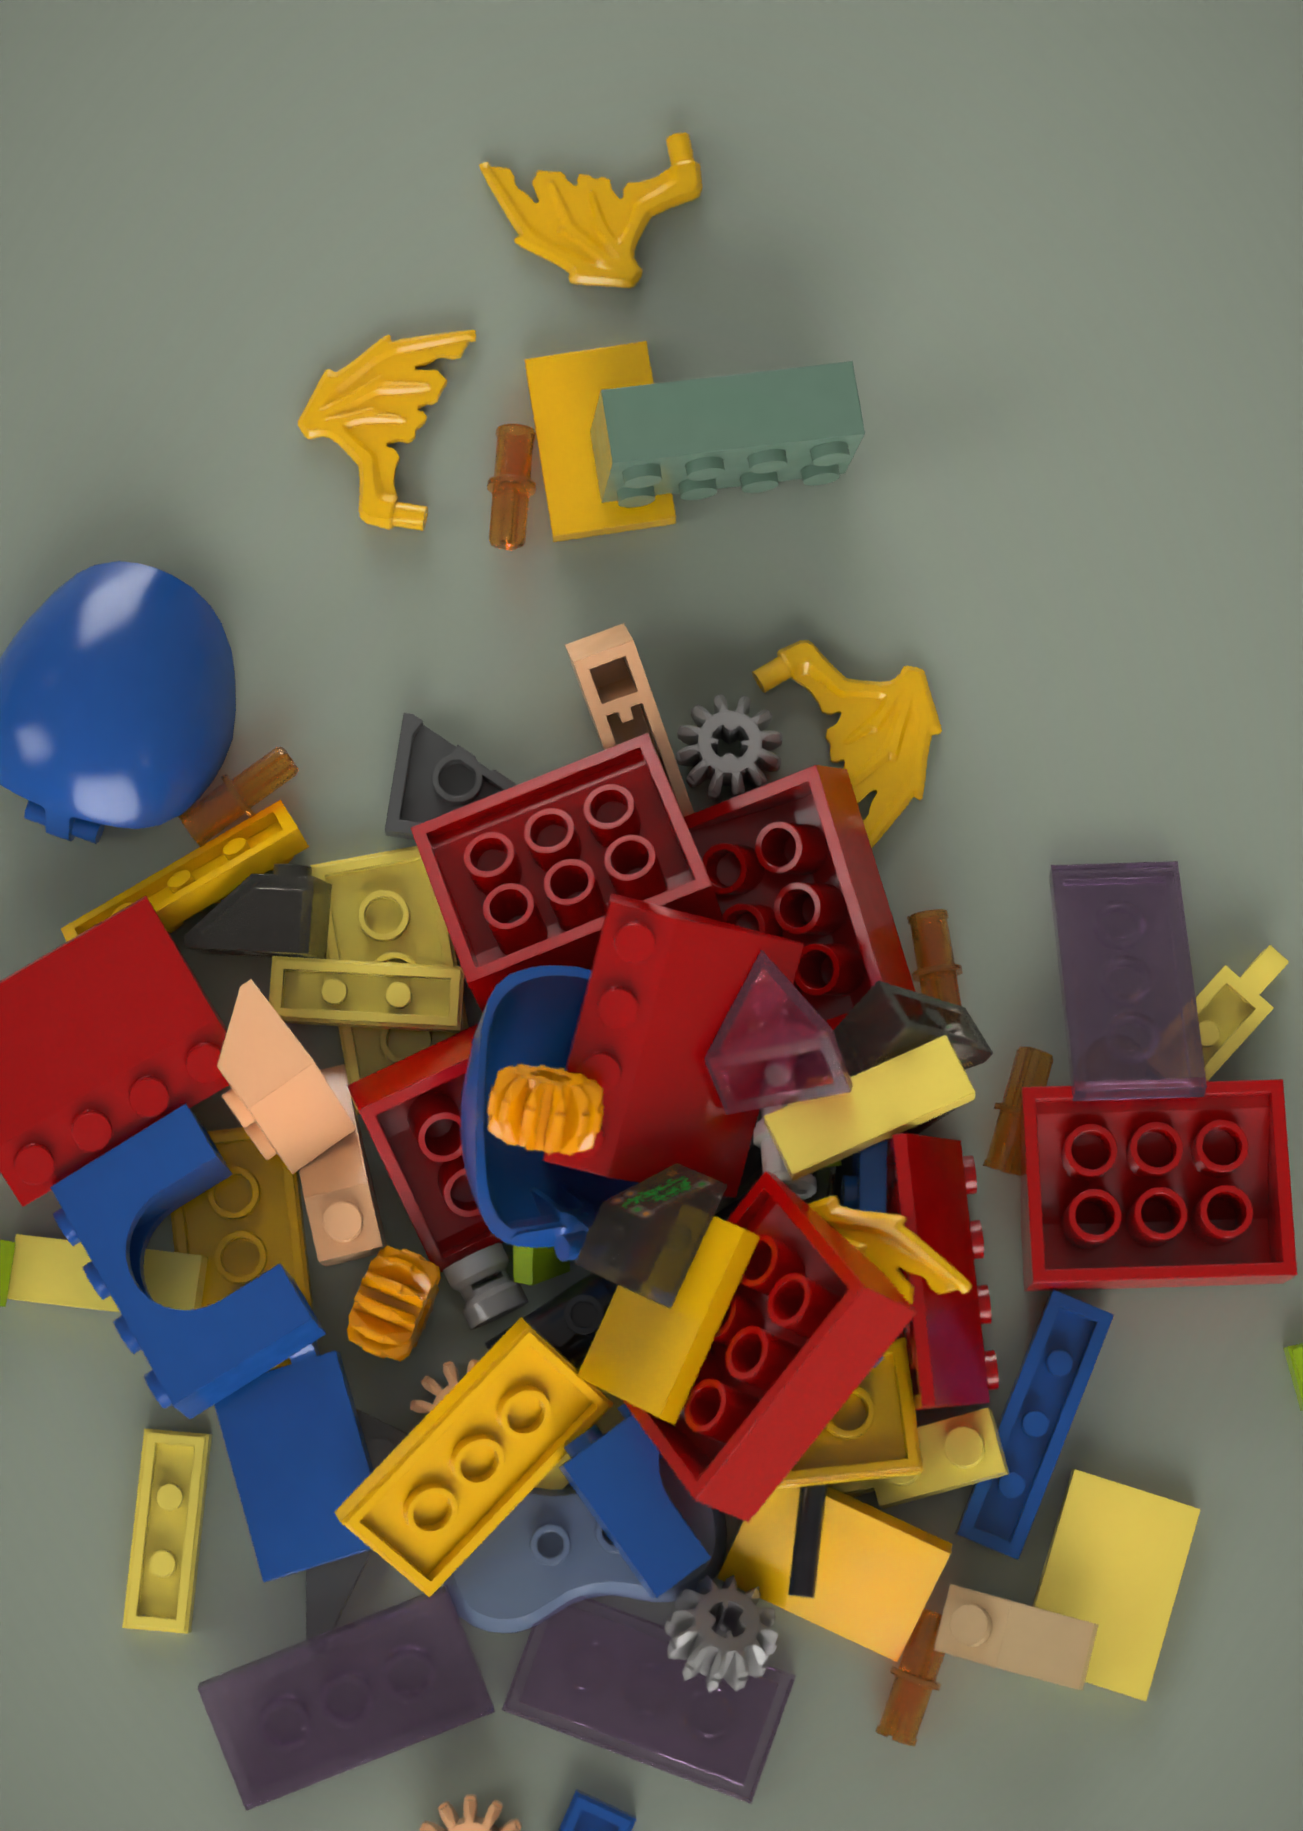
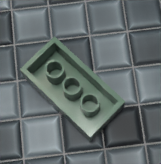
(726, 433)

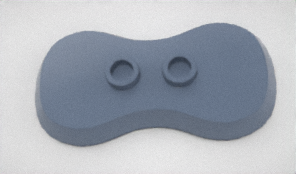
(558, 1551)

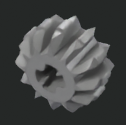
(729, 726)
(695, 1638)

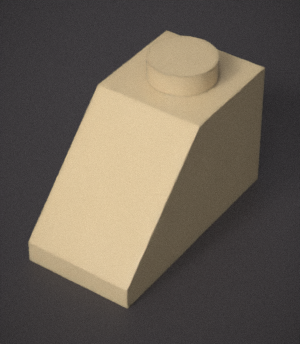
(1016, 1637)

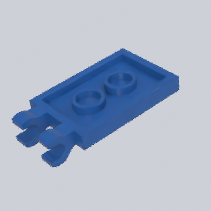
(296, 1461)

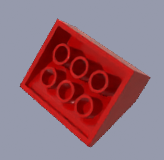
(537, 863)
(803, 869)
(643, 1036)
(99, 1047)
(417, 1132)
(1156, 1189)
(944, 1339)
(785, 1355)

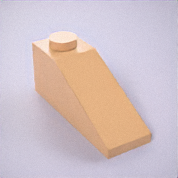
(622, 698)
(342, 1192)

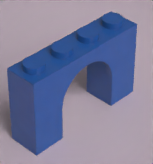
(114, 1212)
(625, 1494)

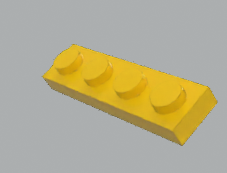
(208, 871)

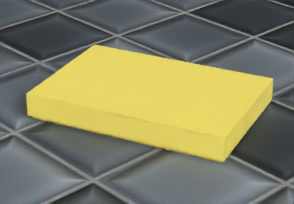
(1120, 1567)

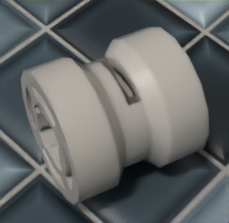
(491, 1299)

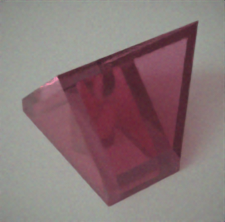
(774, 1047)

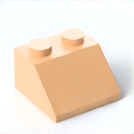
(277, 1085)

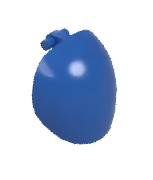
(115, 702)
(517, 1193)

